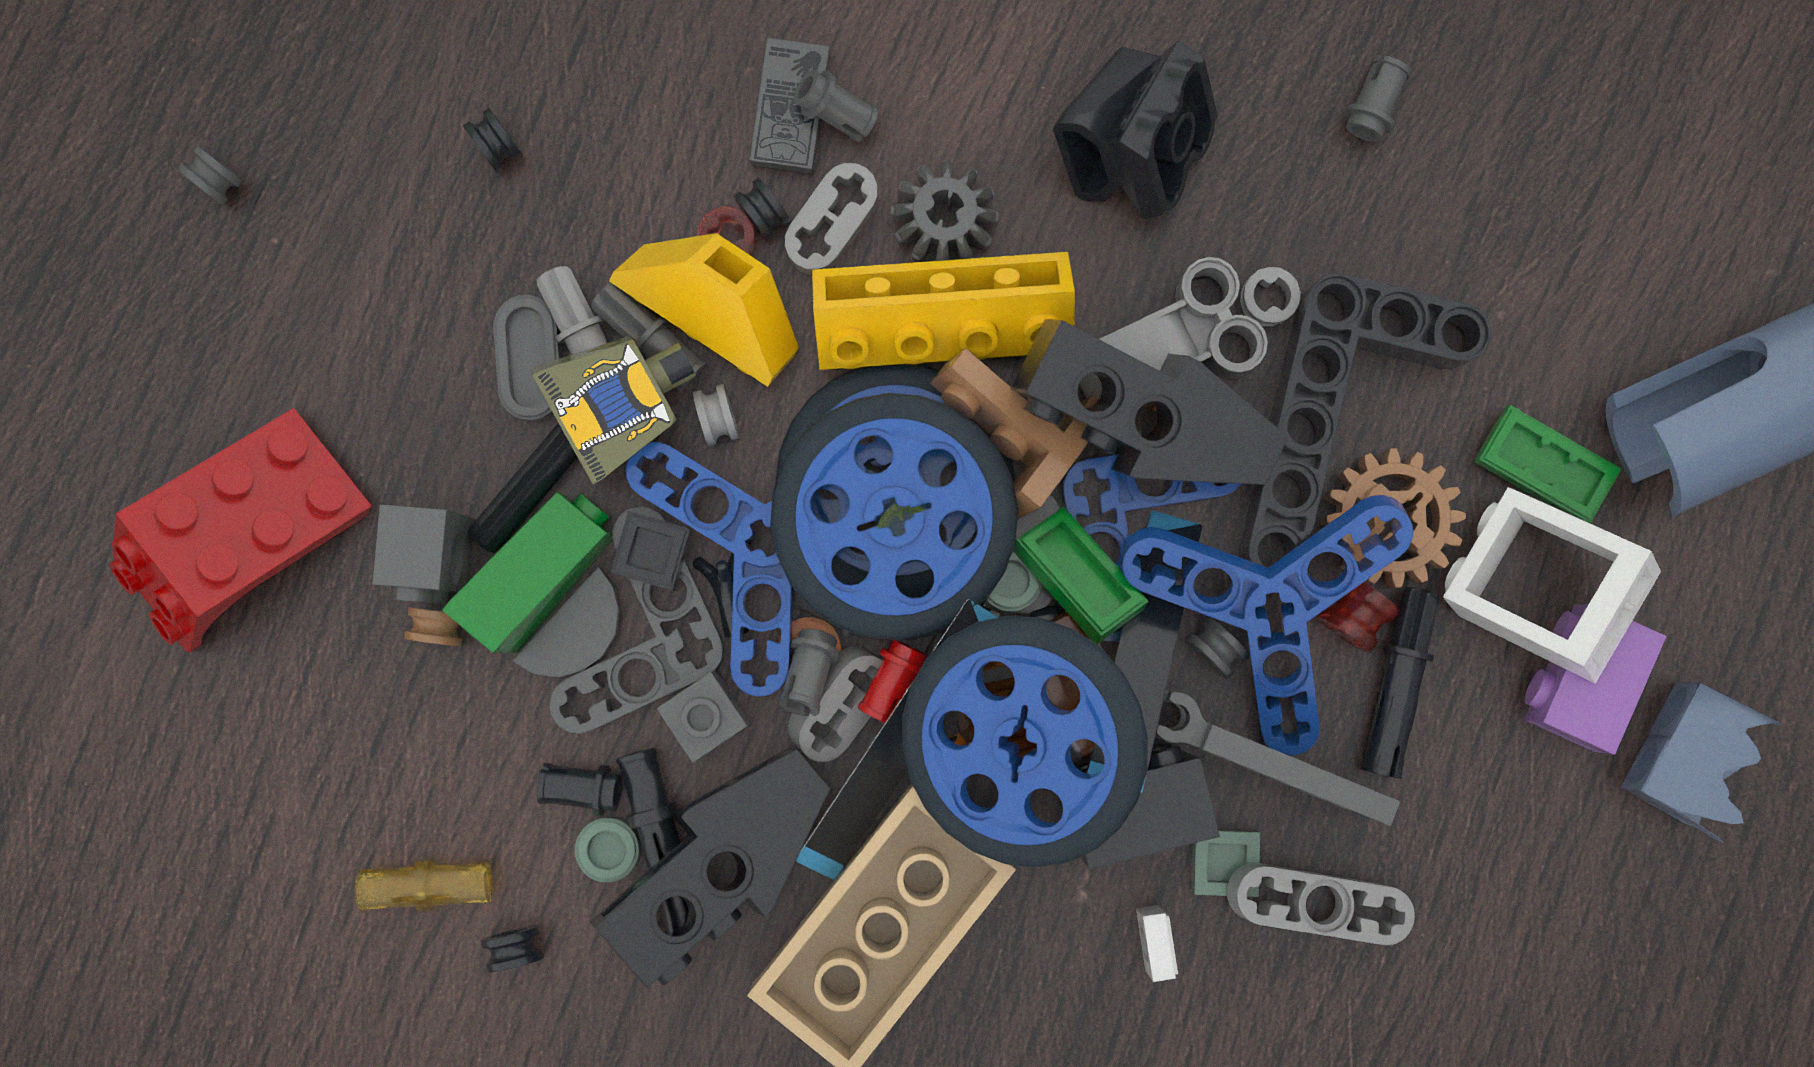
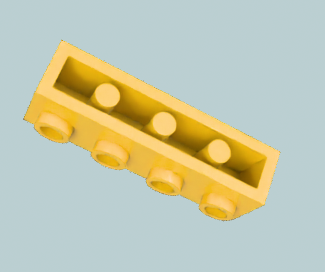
(938, 309)

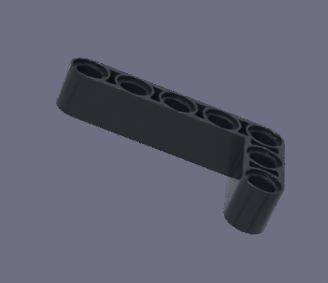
(1323, 402)

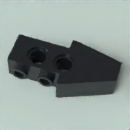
(1201, 422)
(755, 818)

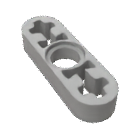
(1360, 928)

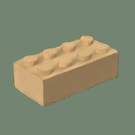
(877, 934)

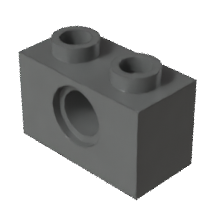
(422, 552)

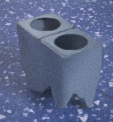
(1691, 752)

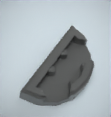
(578, 631)

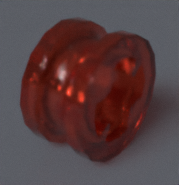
(712, 224)

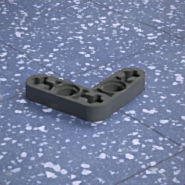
(659, 651)

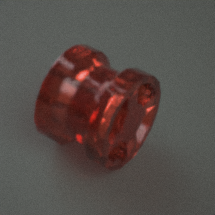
(1359, 616)

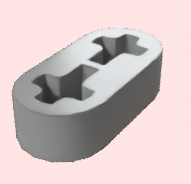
(820, 208)
(837, 707)

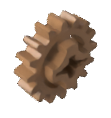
(1420, 491)

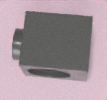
(704, 715)

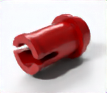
(891, 680)

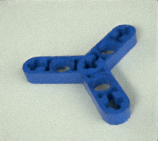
(733, 534)
(1296, 588)

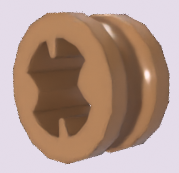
(432, 627)

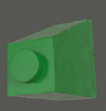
(531, 574)

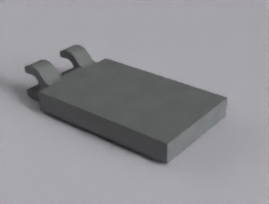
(1197, 733)

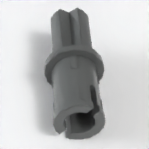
(647, 331)

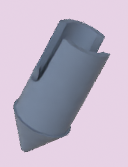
(1721, 413)

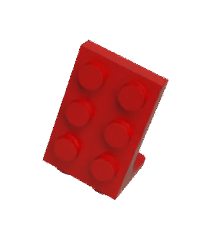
(231, 526)

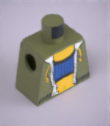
(612, 399)

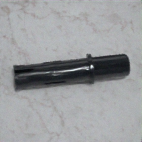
(1401, 683)

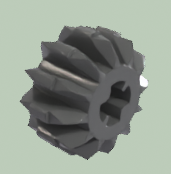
(944, 190)

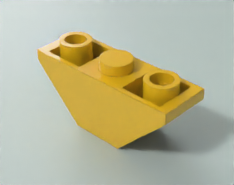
(715, 298)

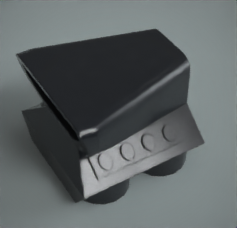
(1139, 128)

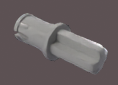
(570, 310)

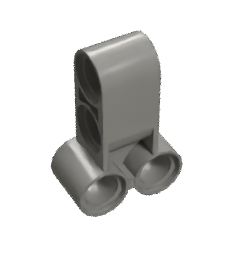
(1190, 329)

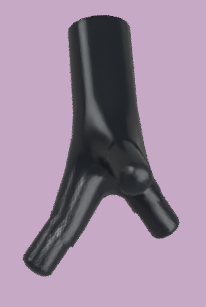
(722, 583)

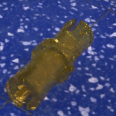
(424, 886)

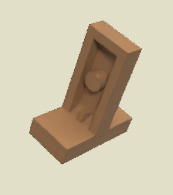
(1016, 433)

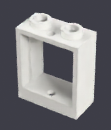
(1608, 612)

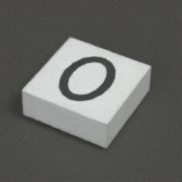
(1157, 943)

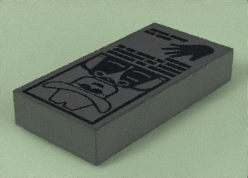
(781, 133)

